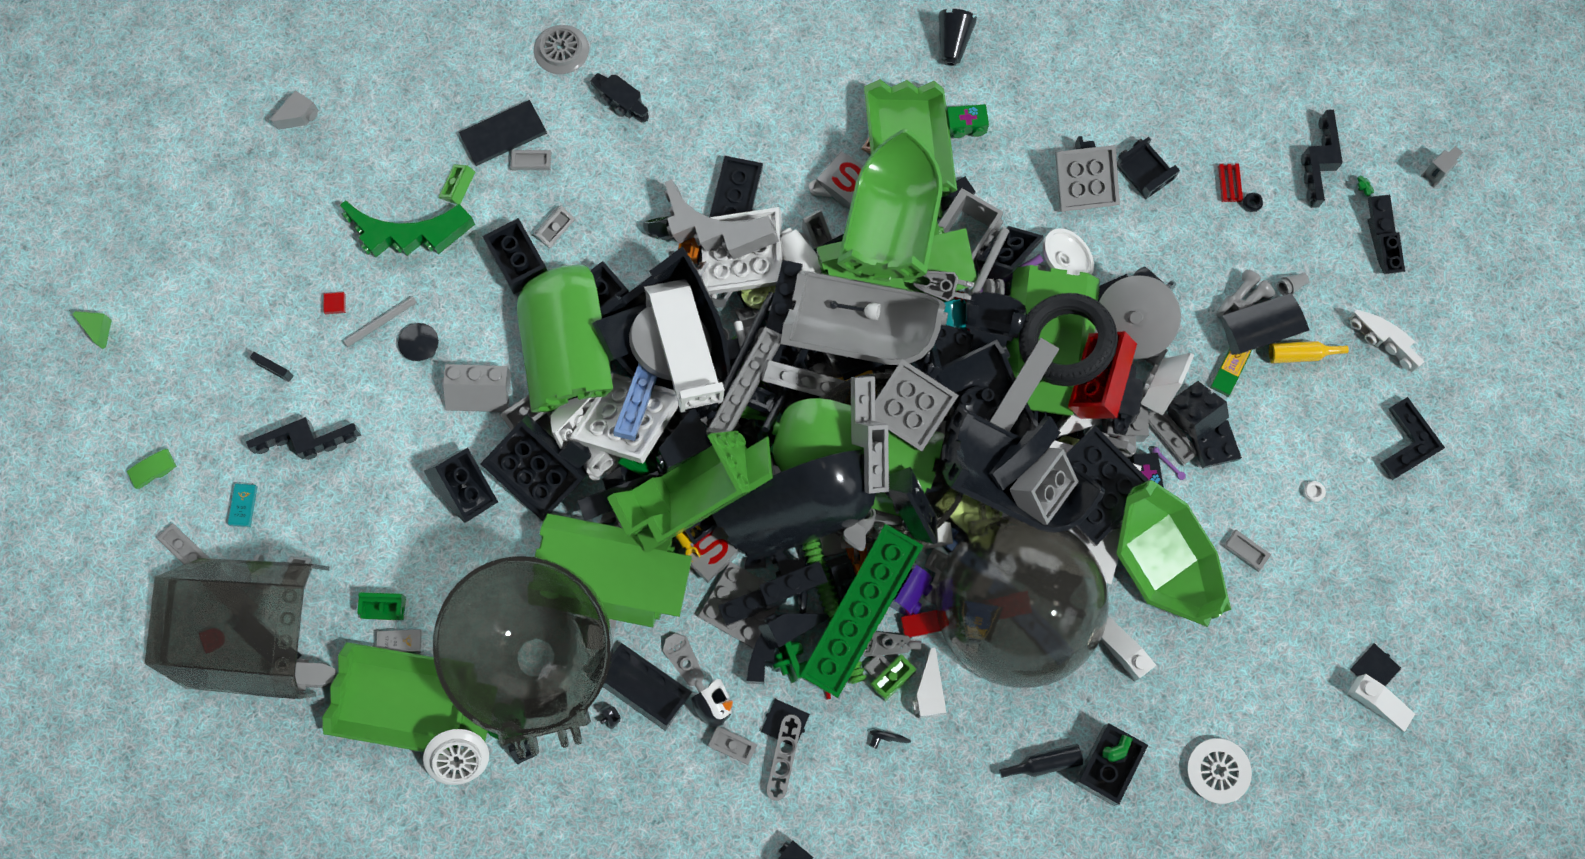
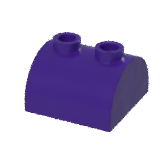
(914, 586)

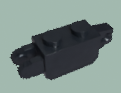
(621, 96)
(1129, 405)

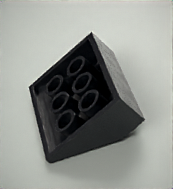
(532, 469)

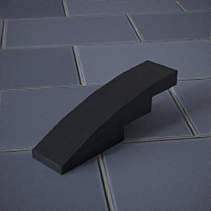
(1024, 454)

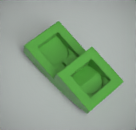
(151, 468)

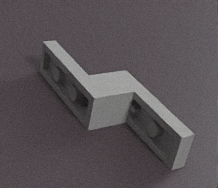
(869, 434)

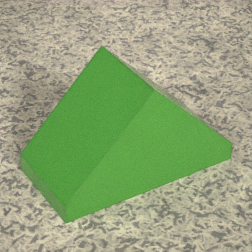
(96, 326)

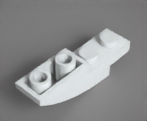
(1382, 331)

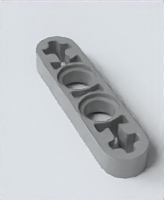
(787, 758)

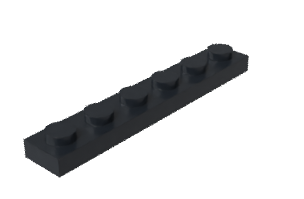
(782, 300)

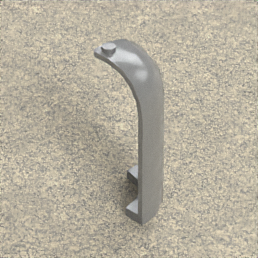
(903, 331)

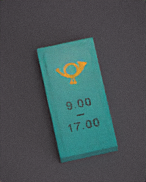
(242, 505)

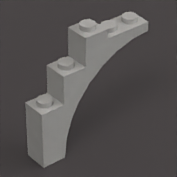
(736, 237)

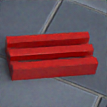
(1229, 168)

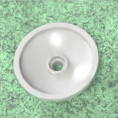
(1067, 252)

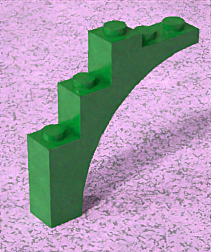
(406, 237)

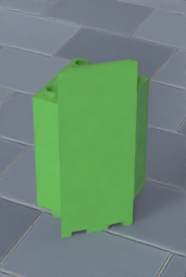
(693, 489)

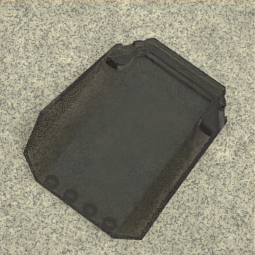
(229, 626)

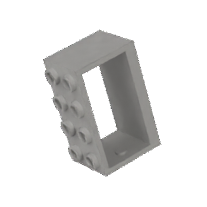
(979, 210)

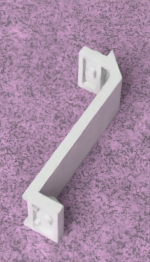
(684, 344)

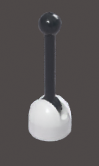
(871, 311)

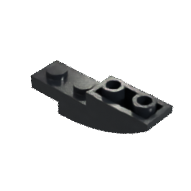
(1384, 236)

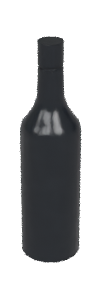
(1046, 762)

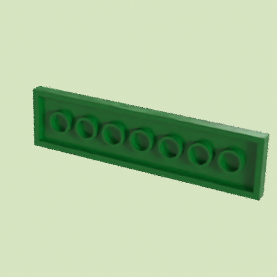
(861, 610)

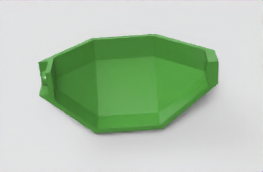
(1171, 555)

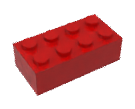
(1104, 393)

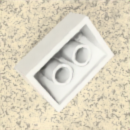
(1165, 382)

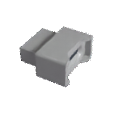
(1442, 165)

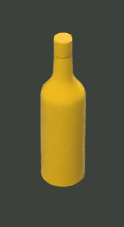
(1302, 351)

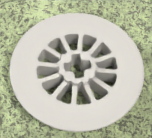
(449, 739)
(1241, 762)

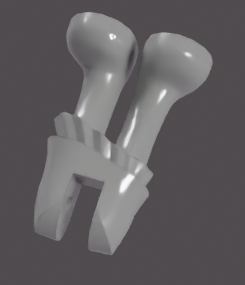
(1250, 279)

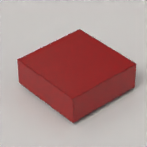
(334, 303)

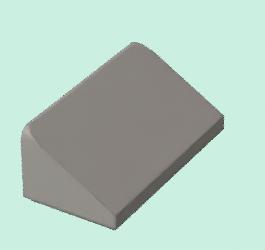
(554, 226)

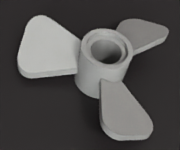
(857, 533)

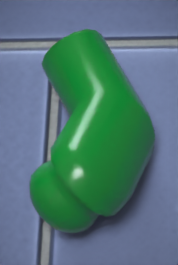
(1118, 752)

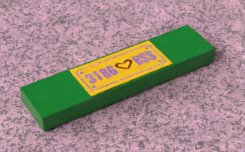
(1229, 372)

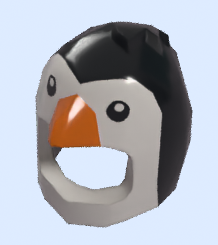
(713, 704)

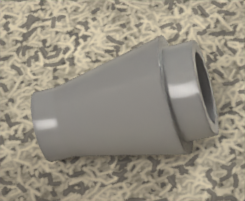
(1292, 283)

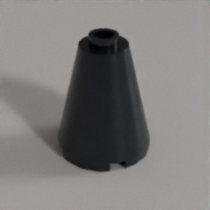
(955, 32)

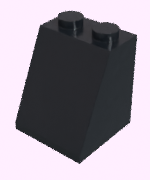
(683, 443)

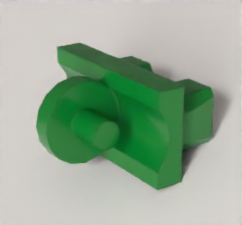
(788, 662)

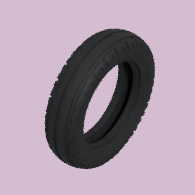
(1078, 305)

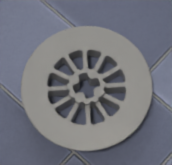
(566, 65)

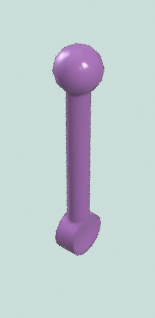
(1180, 475)

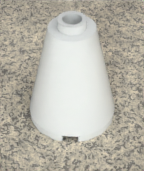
(798, 250)
(600, 463)

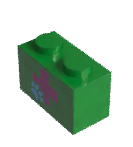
(968, 120)

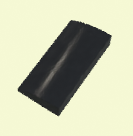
(1263, 324)
(645, 687)

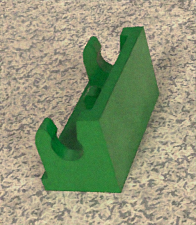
(381, 606)

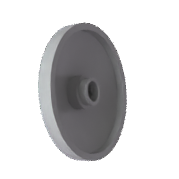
(1145, 312)
(647, 344)

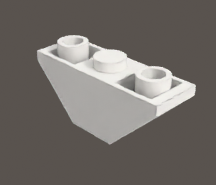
(566, 419)

